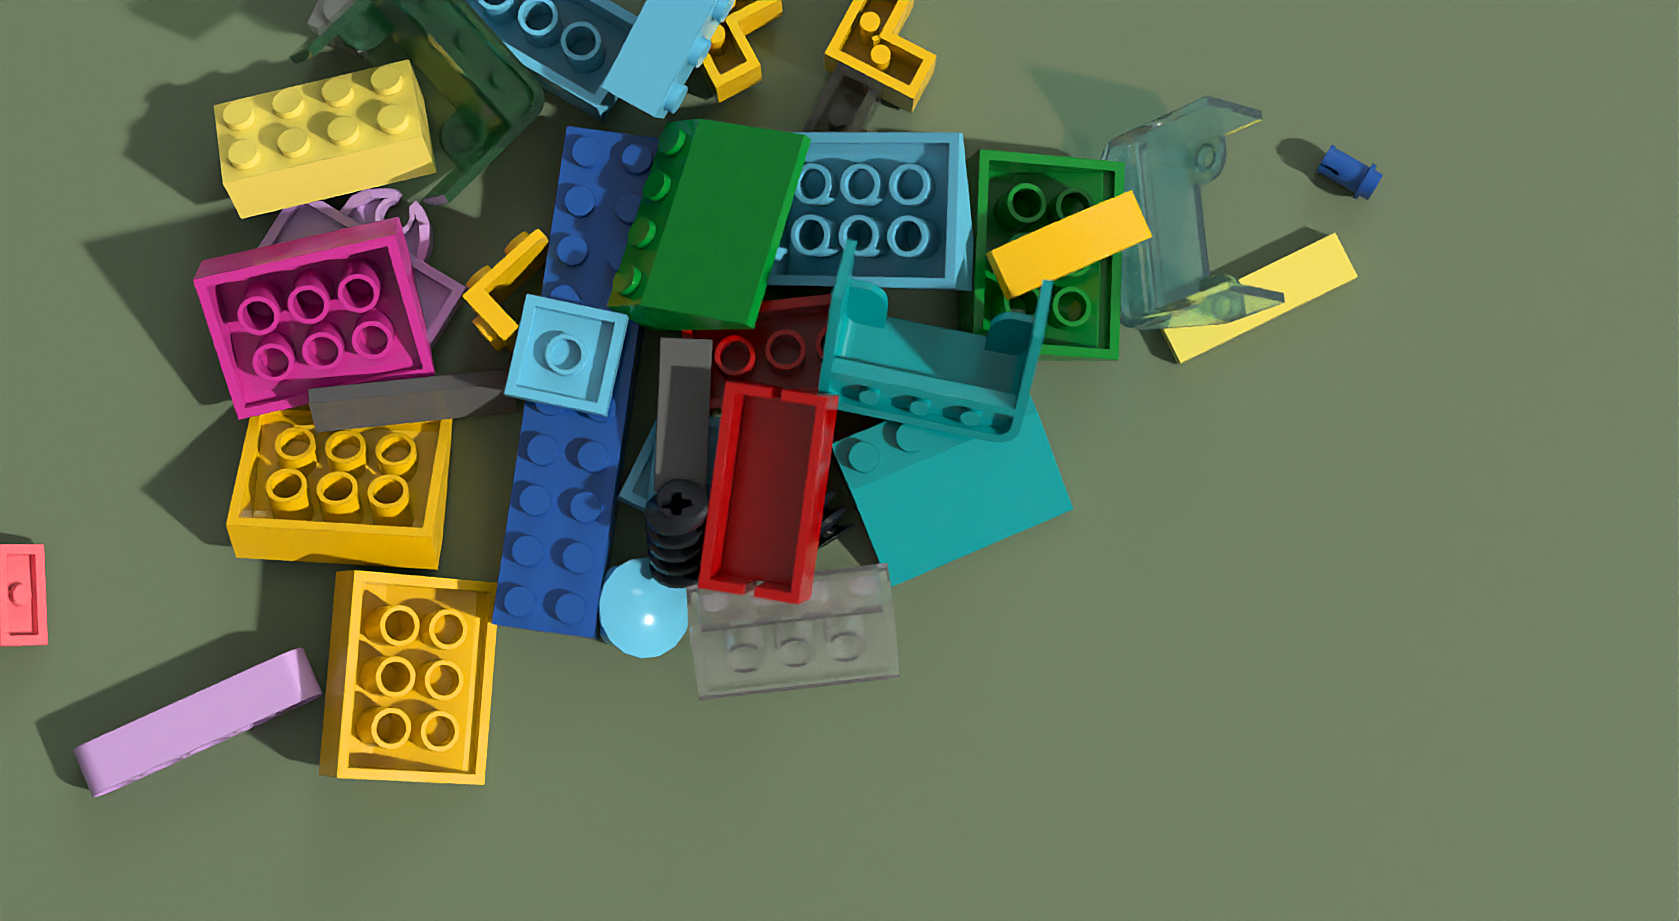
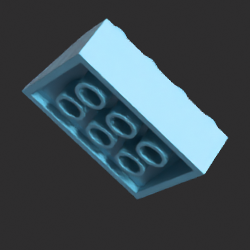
(891, 194)

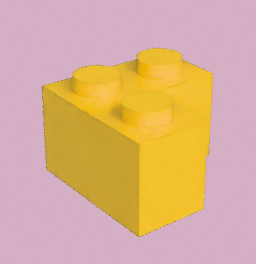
(871, 45)
(731, 61)

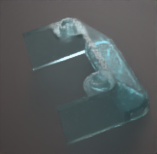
(1169, 274)

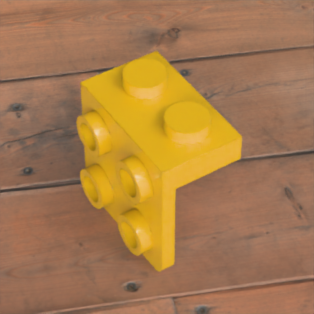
(492, 286)

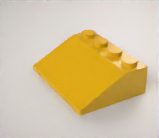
(341, 492)
(409, 678)

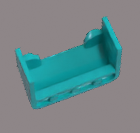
(928, 371)

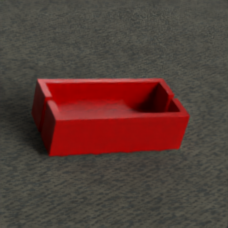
(768, 491)

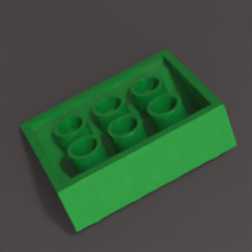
(1021, 194)
(708, 226)

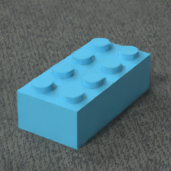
(563, 44)

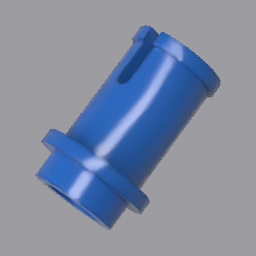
(1349, 173)

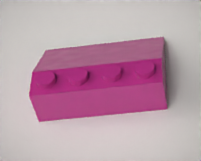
(315, 315)

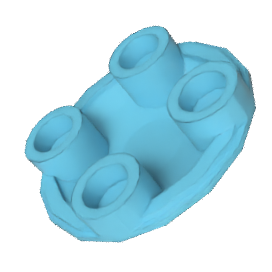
(639, 612)

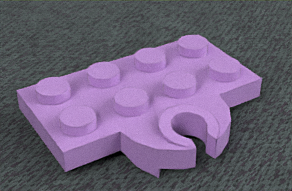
(437, 292)

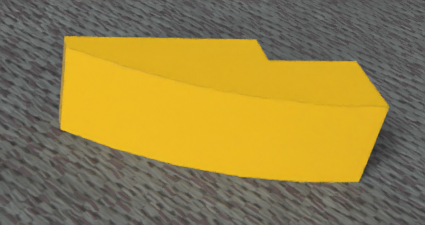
(1069, 245)

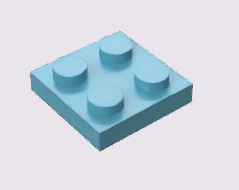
(566, 355)

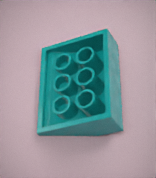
(945, 493)

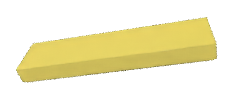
(1299, 276)

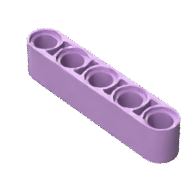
(197, 722)

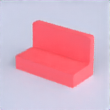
(22, 595)

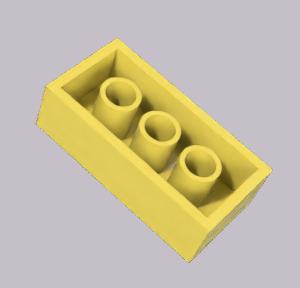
(324, 139)

